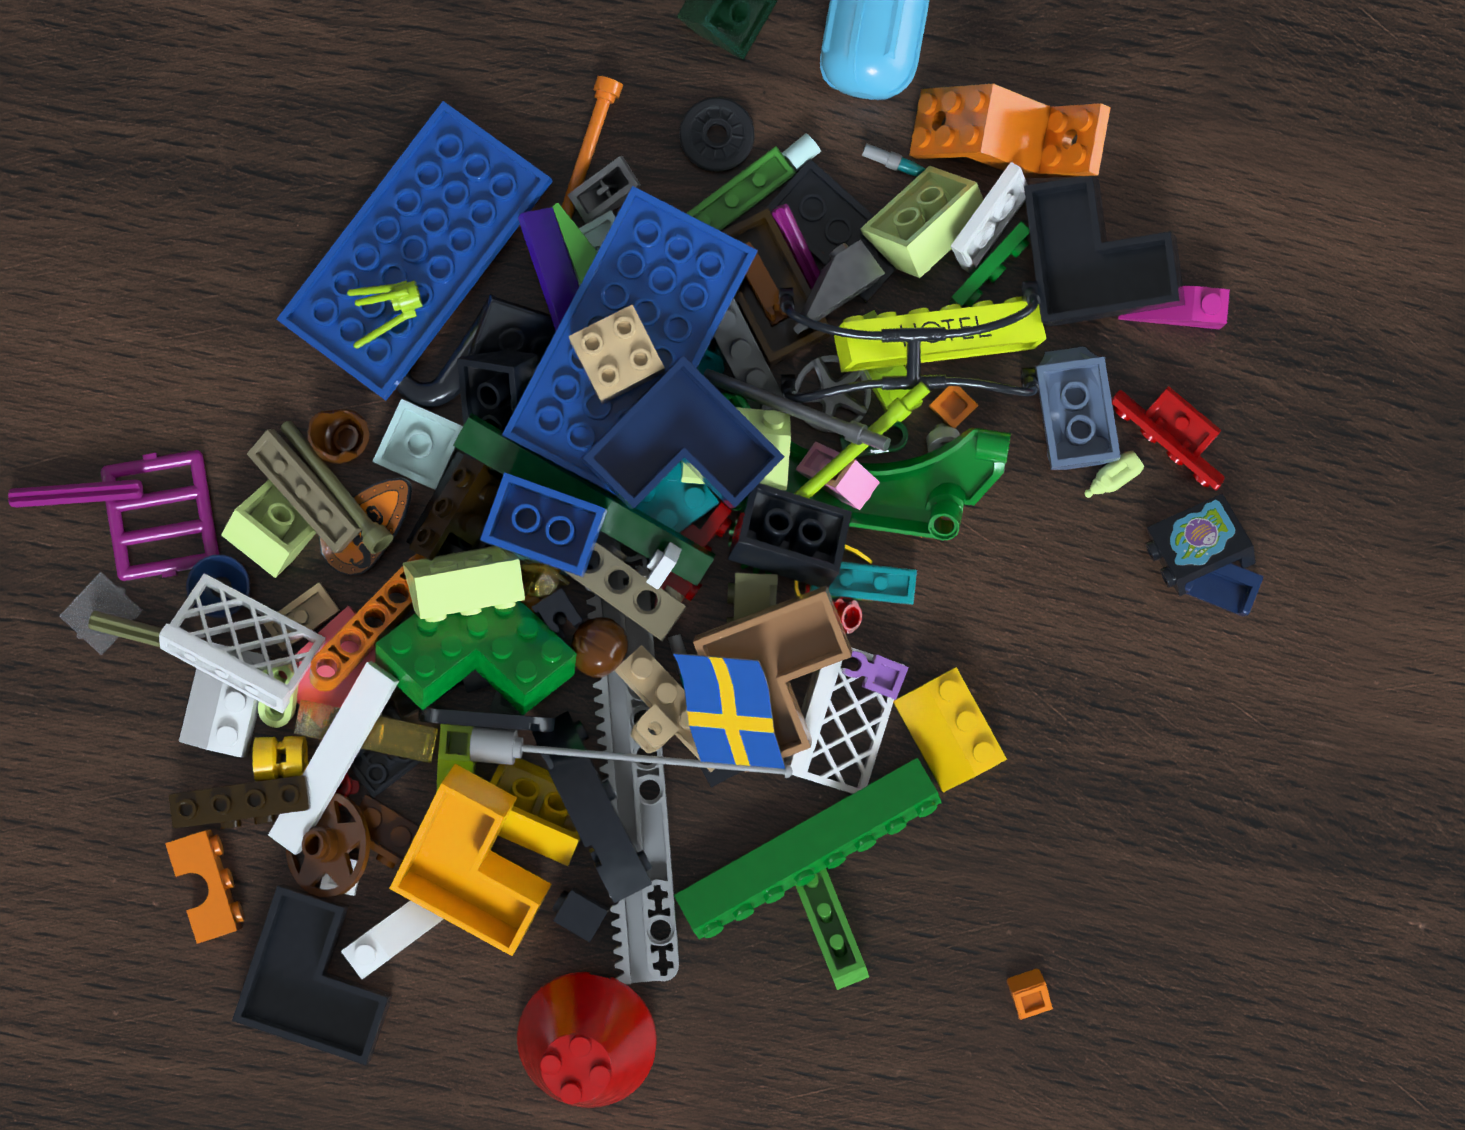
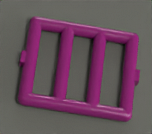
(203, 525)

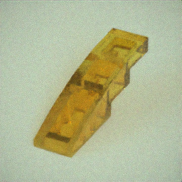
(386, 736)

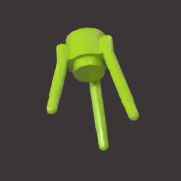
(403, 297)

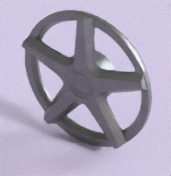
(826, 381)

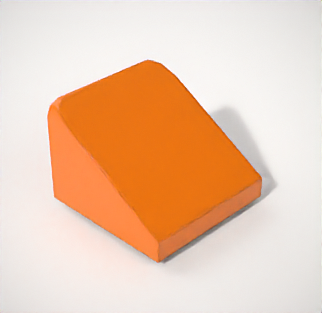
(1029, 993)

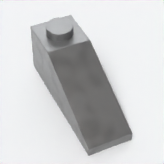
(842, 279)

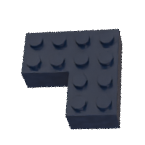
(684, 421)

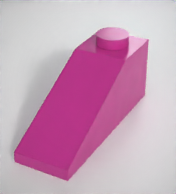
(1203, 308)

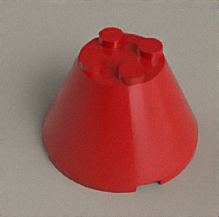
(586, 1039)

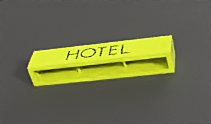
(872, 354)

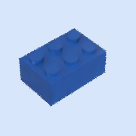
(543, 525)

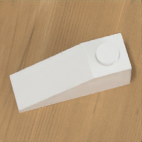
(389, 938)

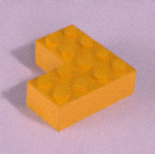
(459, 875)

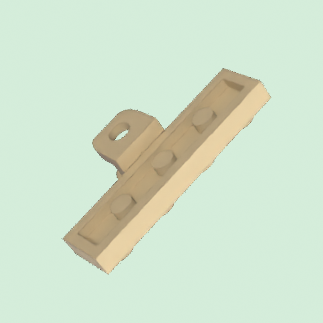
(663, 697)

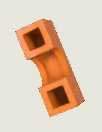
(219, 912)

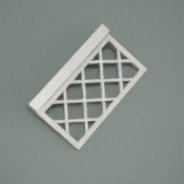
(220, 662)
(814, 710)

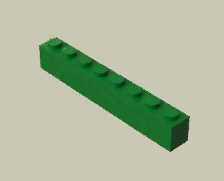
(808, 849)

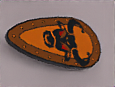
(383, 503)

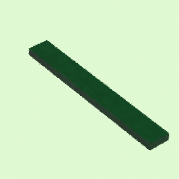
(621, 523)

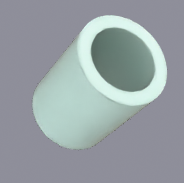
(801, 151)

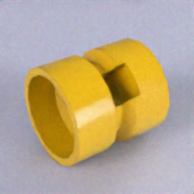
(268, 753)

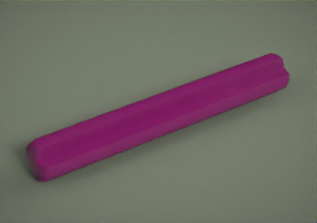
(75, 493)

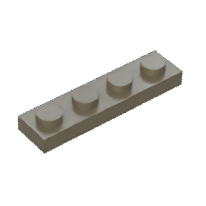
(304, 490)

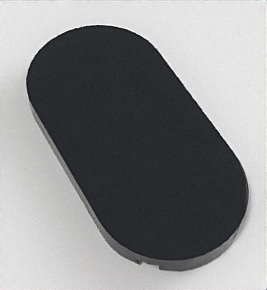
(486, 720)

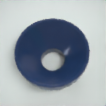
(216, 567)

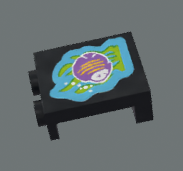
(1198, 542)

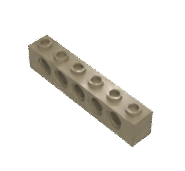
(656, 621)

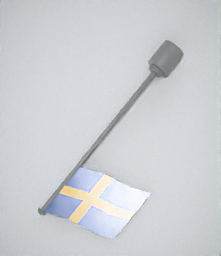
(726, 716)

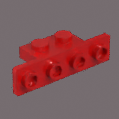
(1177, 428)

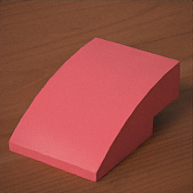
(338, 695)

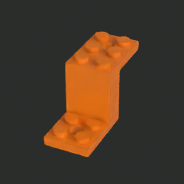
(1008, 127)

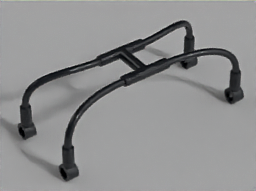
(913, 337)

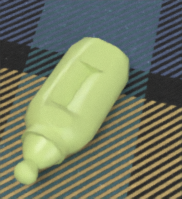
(1116, 474)

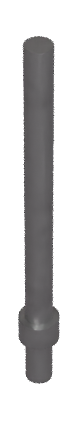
(853, 431)

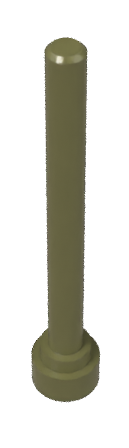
(375, 536)

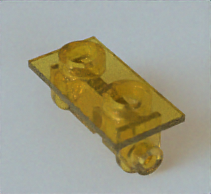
(540, 579)

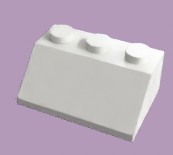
(220, 715)

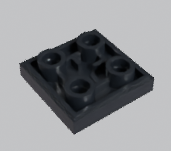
(381, 770)

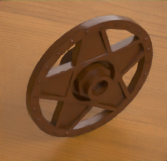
(328, 850)

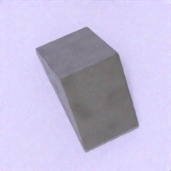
(604, 190)

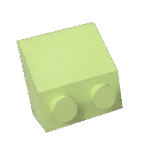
(268, 529)

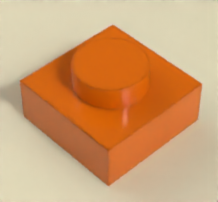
(953, 405)

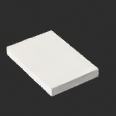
(990, 219)

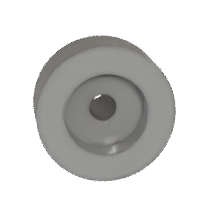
(940, 436)

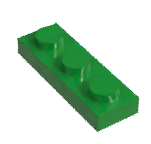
(992, 267)

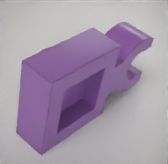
(880, 675)

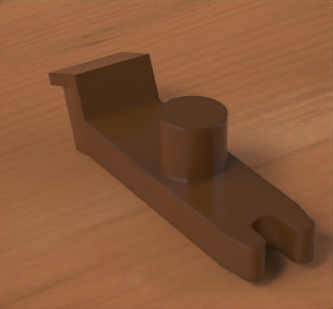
(765, 290)

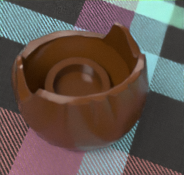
(338, 435)
(599, 646)

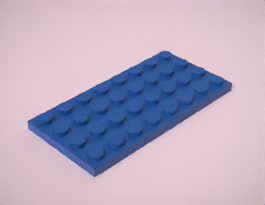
(428, 221)
(681, 286)

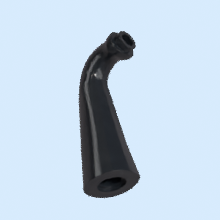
(446, 384)

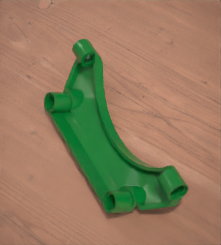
(918, 489)

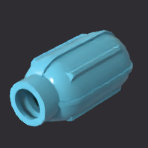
(872, 46)

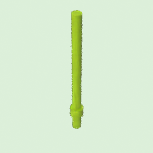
(898, 411)

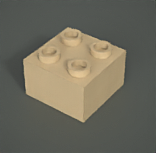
(617, 354)

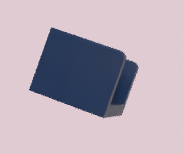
(1227, 588)

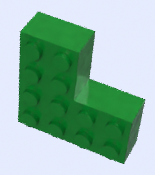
(503, 645)

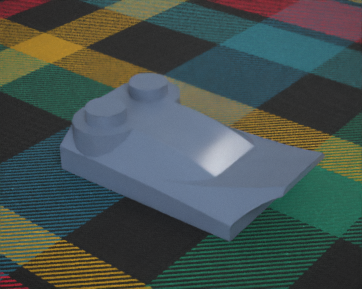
(1077, 409)

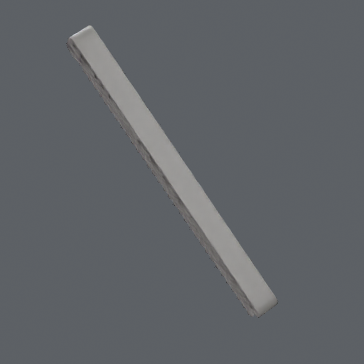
(642, 818)

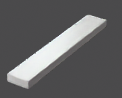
(337, 752)

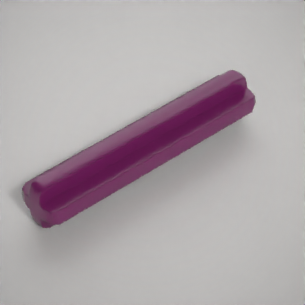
(796, 243)

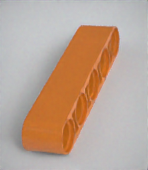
(362, 634)

